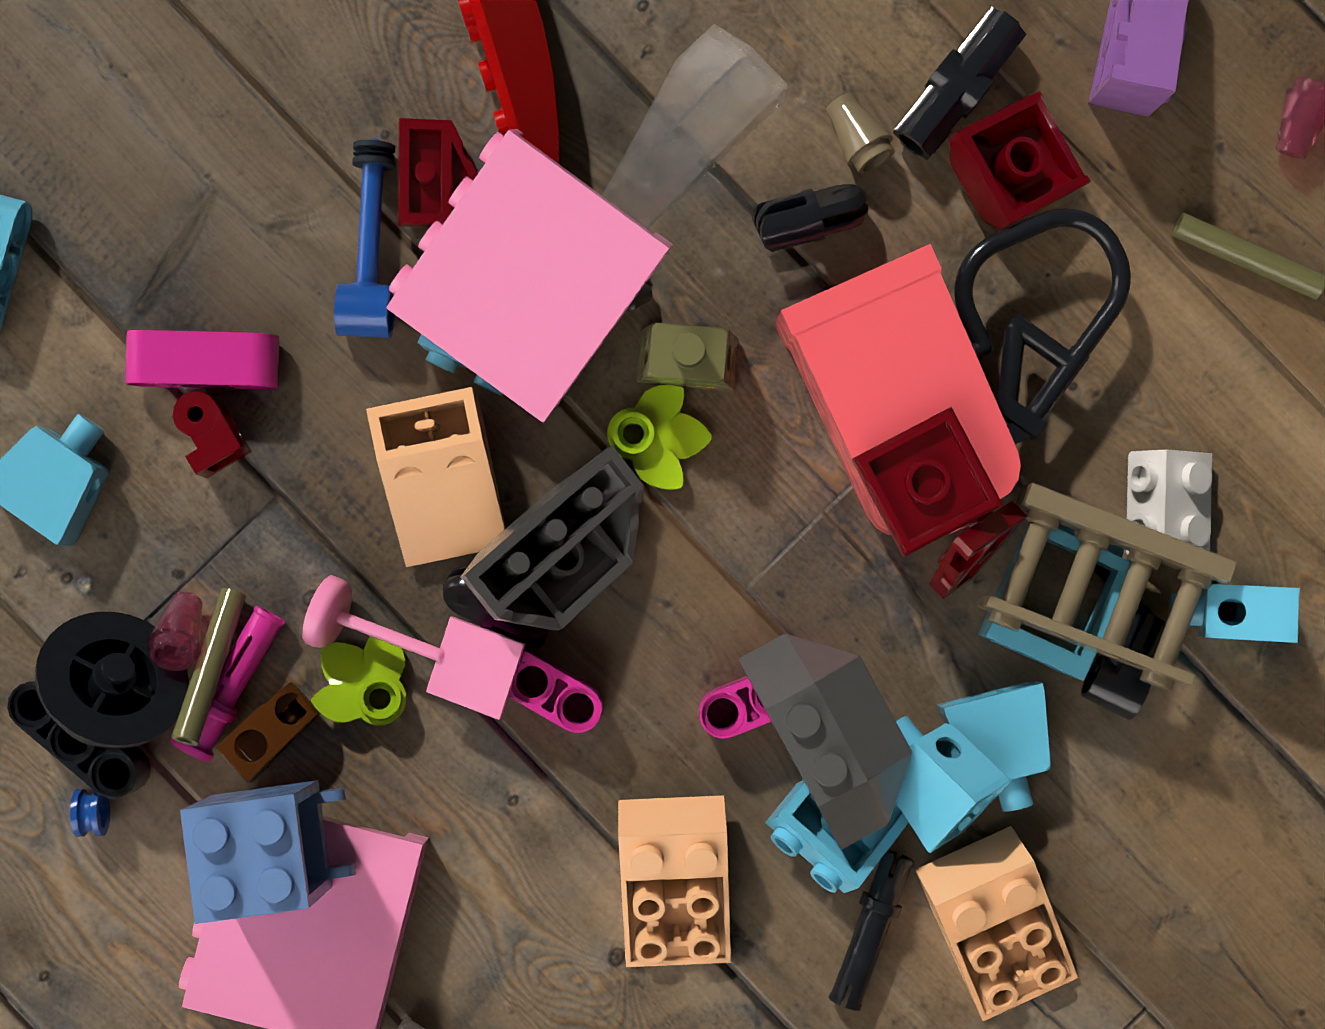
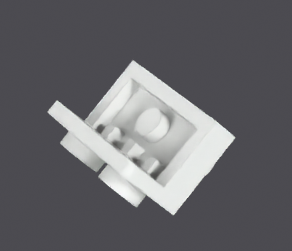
(1171, 493)

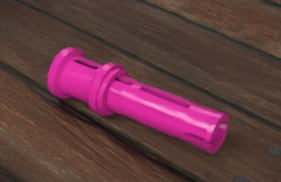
(237, 671)

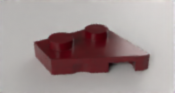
(429, 170)
(974, 548)

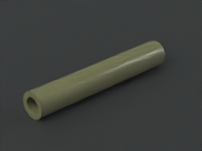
(1249, 256)
(209, 667)

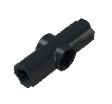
(959, 83)

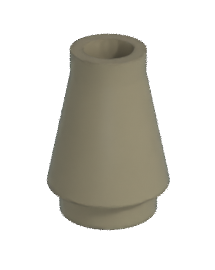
(859, 134)

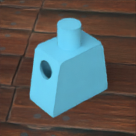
(53, 479)
(1260, 613)
(1009, 731)
(945, 783)

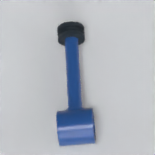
(362, 304)

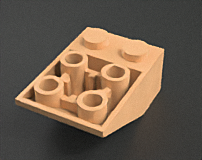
(437, 475)
(674, 880)
(997, 922)

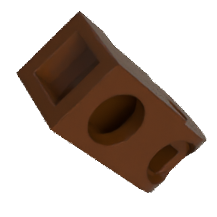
(268, 732)

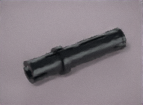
(871, 929)

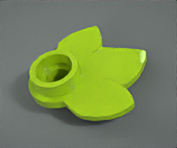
(666, 437)
(355, 676)

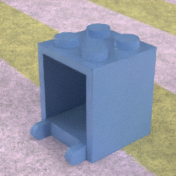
(259, 851)

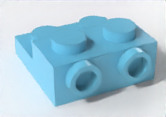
(803, 830)

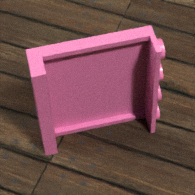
(526, 274)
(320, 962)

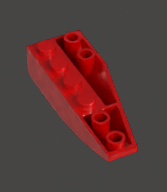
(517, 68)

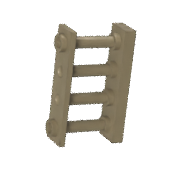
(1146, 552)

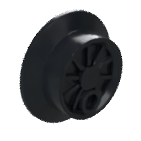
(103, 683)

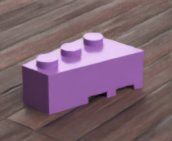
(1139, 55)

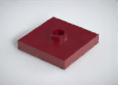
(927, 482)

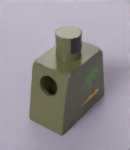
(687, 356)

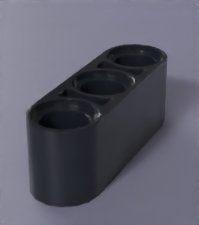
(91, 765)

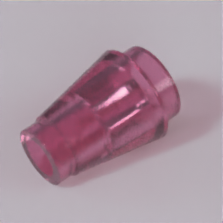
(1301, 117)
(178, 634)

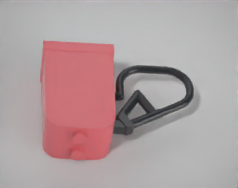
(898, 352)

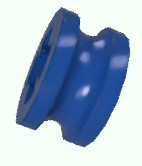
(89, 813)

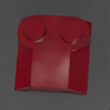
(1015, 162)

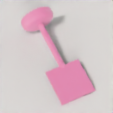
(470, 666)

